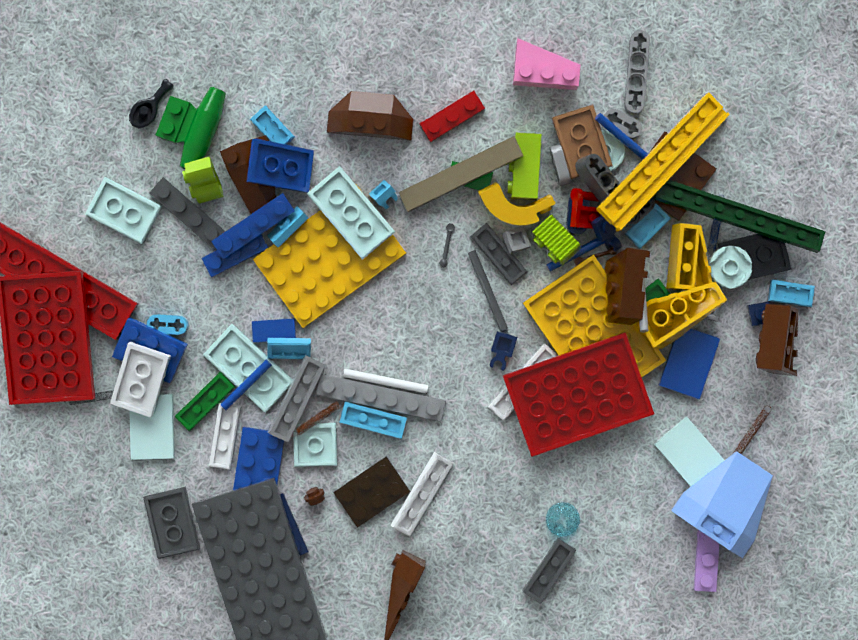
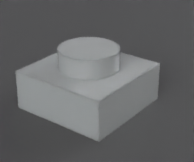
(516, 240)

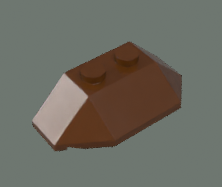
(370, 116)

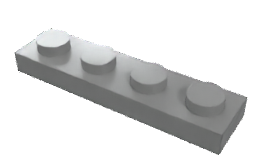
(296, 398)

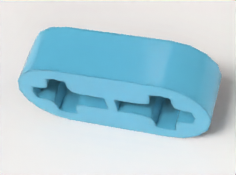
(169, 319)

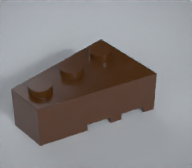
(624, 286)
(777, 340)

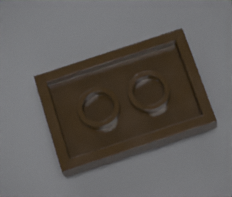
(371, 491)

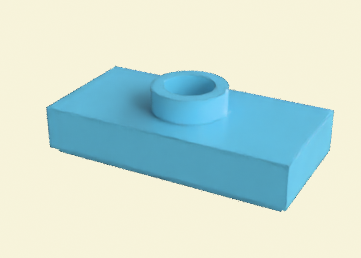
(272, 126)
(287, 227)
(647, 227)
(791, 293)
(288, 348)

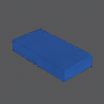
(273, 329)

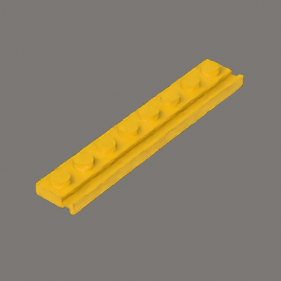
(662, 162)

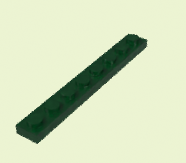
(741, 215)

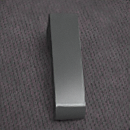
(592, 164)

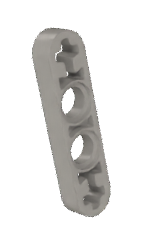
(639, 72)

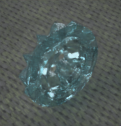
(567, 510)

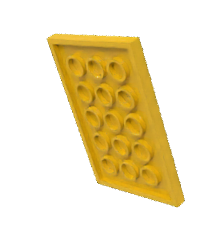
(320, 267)
(575, 315)

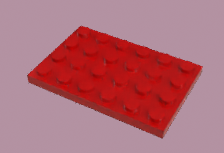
(46, 338)
(578, 394)

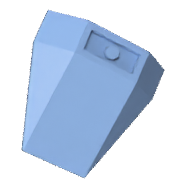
(727, 503)

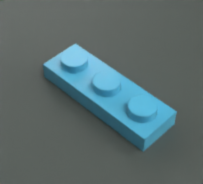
(373, 420)

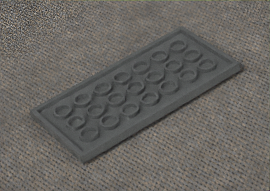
(258, 564)

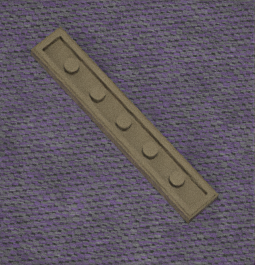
(461, 174)

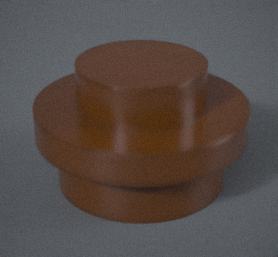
(314, 496)

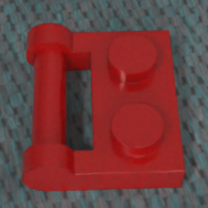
(582, 215)

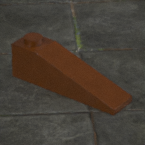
(237, 162)
(405, 578)

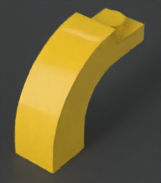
(513, 214)

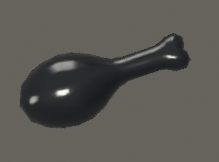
(145, 110)

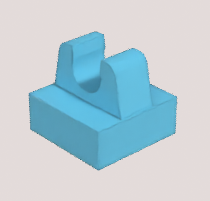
(382, 193)

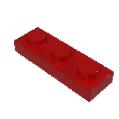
(452, 116)

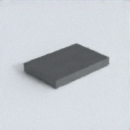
(171, 522)

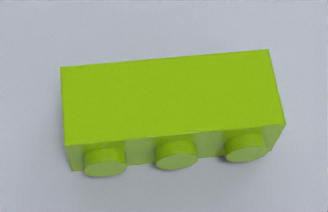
(526, 169)

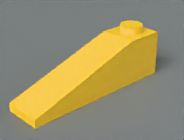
(679, 312)

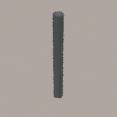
(487, 290)

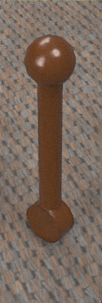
(578, 260)

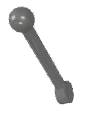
(443, 262)

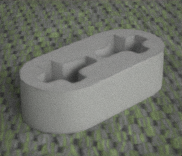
(628, 120)
(560, 165)

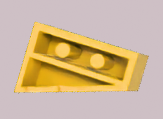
(687, 258)

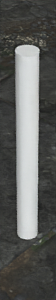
(385, 381)

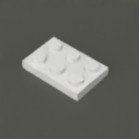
(140, 379)

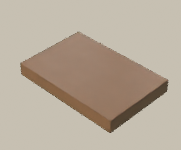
(580, 136)

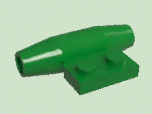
(191, 125)

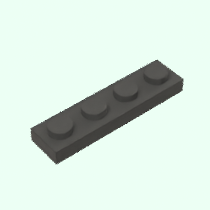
(186, 211)

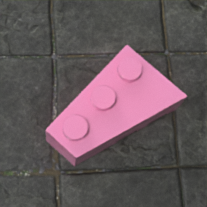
(543, 68)

